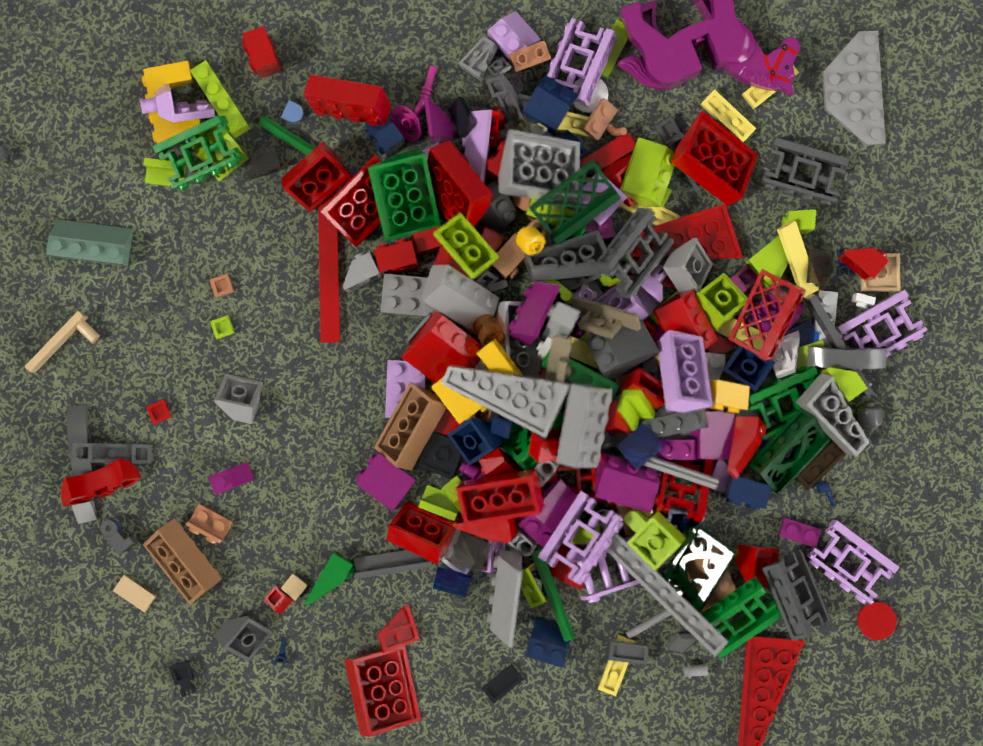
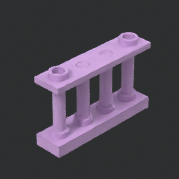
(593, 595)

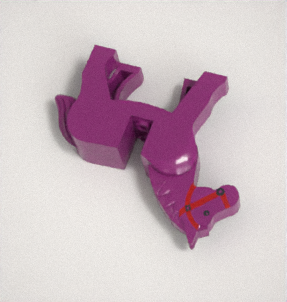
(727, 41)

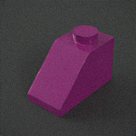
(231, 478)

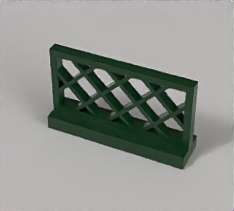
(580, 216)

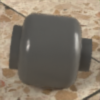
(869, 415)

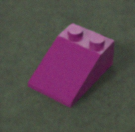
(557, 502)

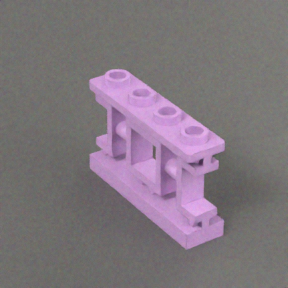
(594, 64)
(873, 317)
(568, 529)
(860, 550)

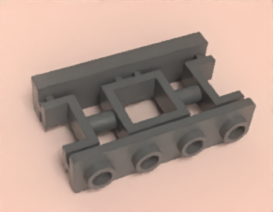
(806, 157)
(625, 243)
(794, 612)

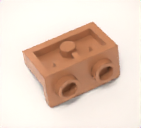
(529, 56)
(209, 524)

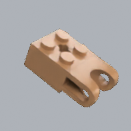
(512, 256)

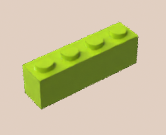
(220, 98)

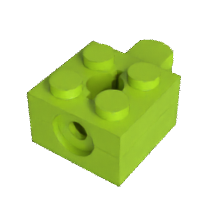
(646, 540)

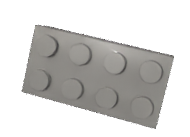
(402, 296)
(584, 426)

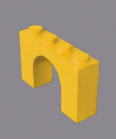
(175, 75)
(459, 405)

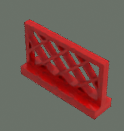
(782, 320)

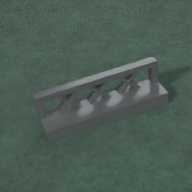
(389, 563)

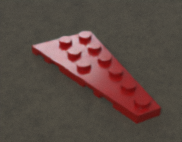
(710, 228)
(765, 678)

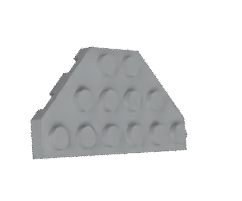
(855, 89)

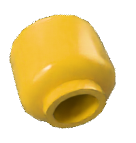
(530, 240)

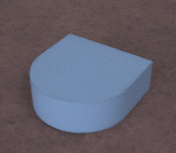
(293, 112)

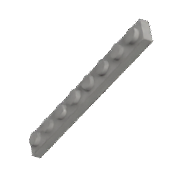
(666, 595)

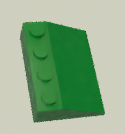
(404, 194)

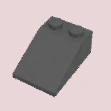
(623, 351)

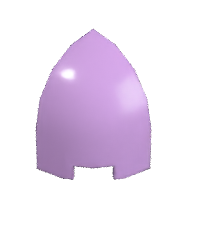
(719, 471)

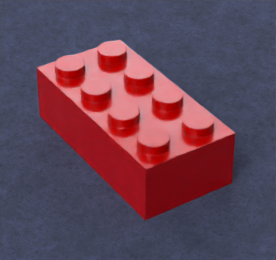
(347, 100)
(500, 497)

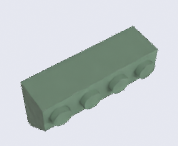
(90, 242)

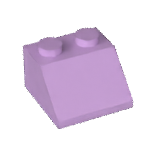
(512, 34)

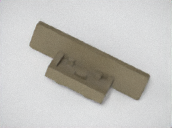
(603, 318)
(558, 360)

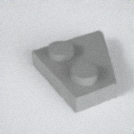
(479, 58)

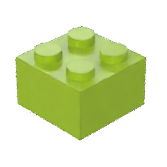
(721, 301)

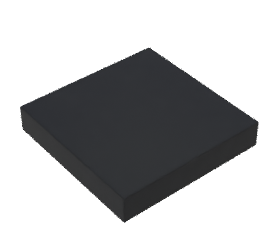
(440, 456)

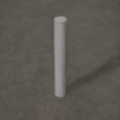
(648, 623)

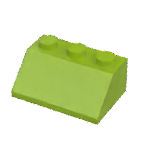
(648, 173)
(466, 246)

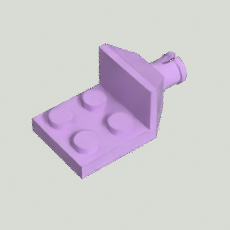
(183, 111)
(651, 290)

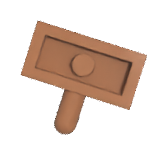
(600, 121)

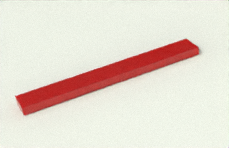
(328, 278)

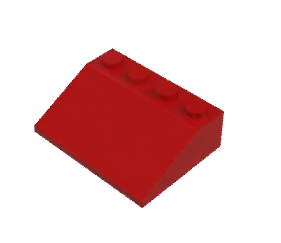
(715, 159)
(456, 184)
(354, 207)
(440, 346)
(382, 691)

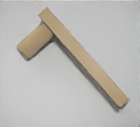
(76, 322)

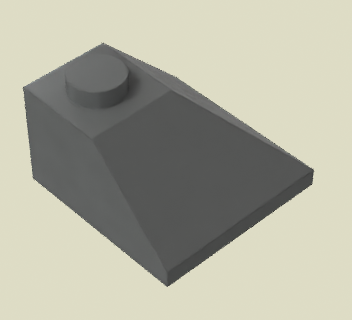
(243, 636)

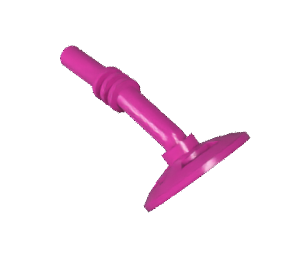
(410, 120)

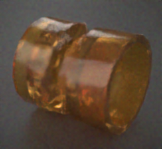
(488, 329)

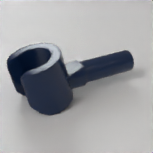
(841, 265)
(823, 487)
(282, 652)

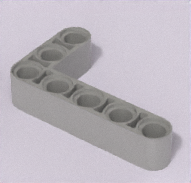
(518, 541)

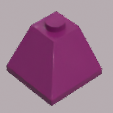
(438, 123)

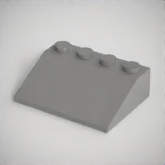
(537, 165)
(505, 595)

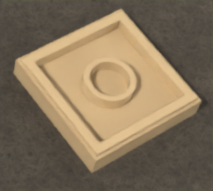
(887, 279)

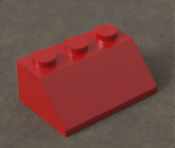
(315, 177)
(686, 315)
(421, 532)

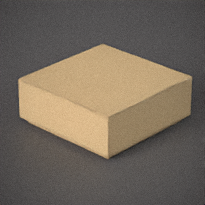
(294, 586)

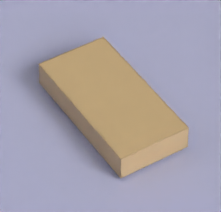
(134, 593)

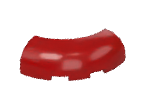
(98, 482)

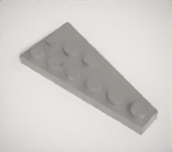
(519, 398)

